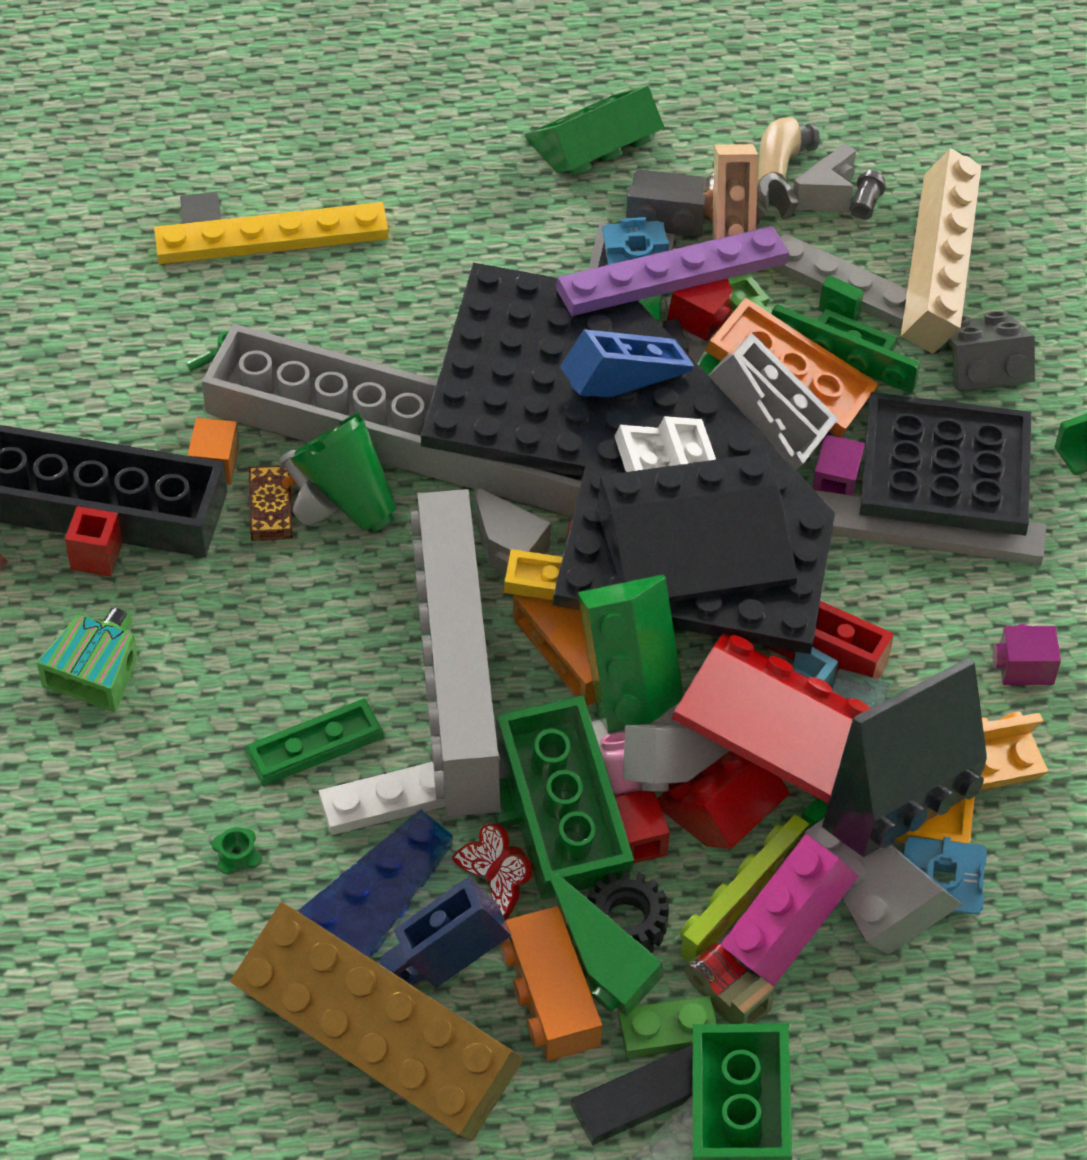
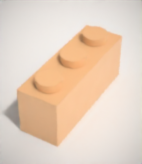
(734, 190)

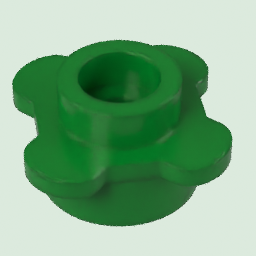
(236, 839)

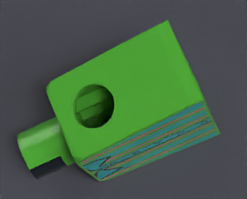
(91, 660)

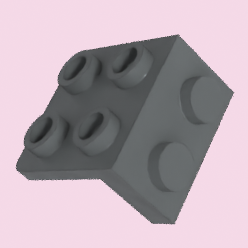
(668, 199)
(992, 352)

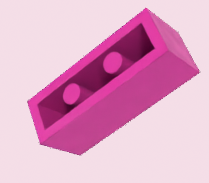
(789, 909)

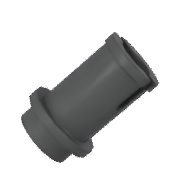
(870, 187)

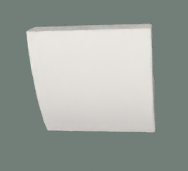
(670, 444)

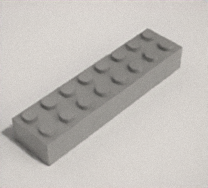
(458, 654)

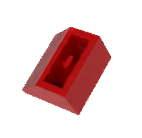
(724, 800)

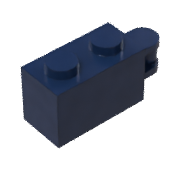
(447, 935)

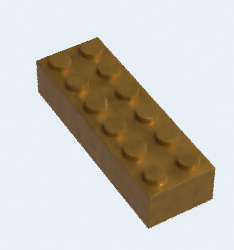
(377, 1021)

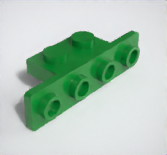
(857, 345)

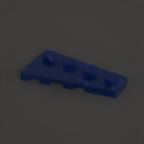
(379, 886)

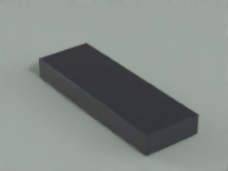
(636, 1096)

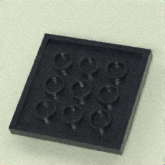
(947, 464)

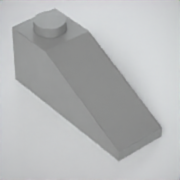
(666, 755)

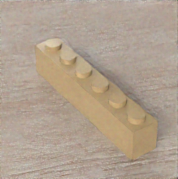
(941, 251)

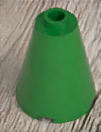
(349, 472)

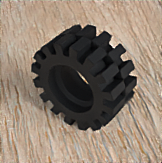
(640, 895)

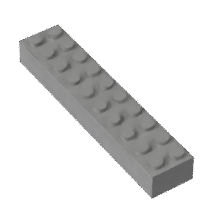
(311, 389)

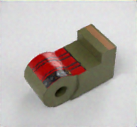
(732, 988)

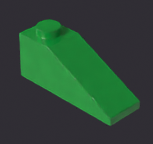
(613, 960)

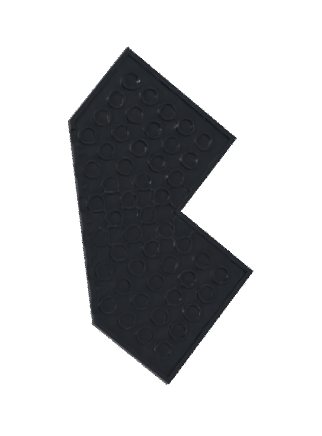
(514, 405)

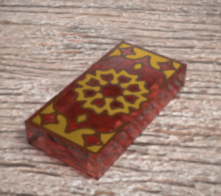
(269, 504)

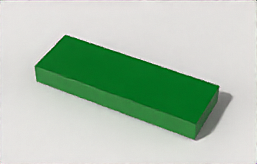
(313, 742)

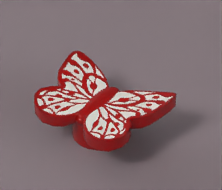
(501, 864)

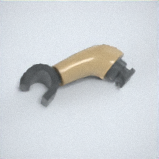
(778, 144)

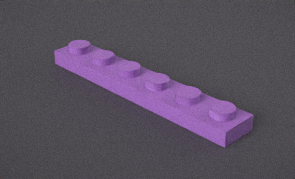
(671, 270)

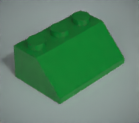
(598, 131)
(631, 651)
(741, 1092)

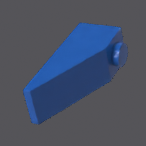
(619, 362)

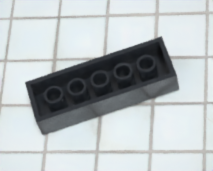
(158, 495)

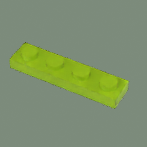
(733, 900)

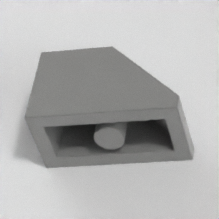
(507, 528)

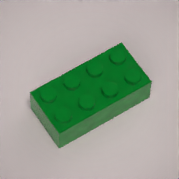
(562, 794)

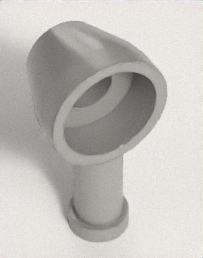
(311, 503)

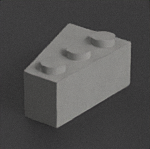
(773, 400)
(891, 895)

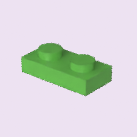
(663, 1025)

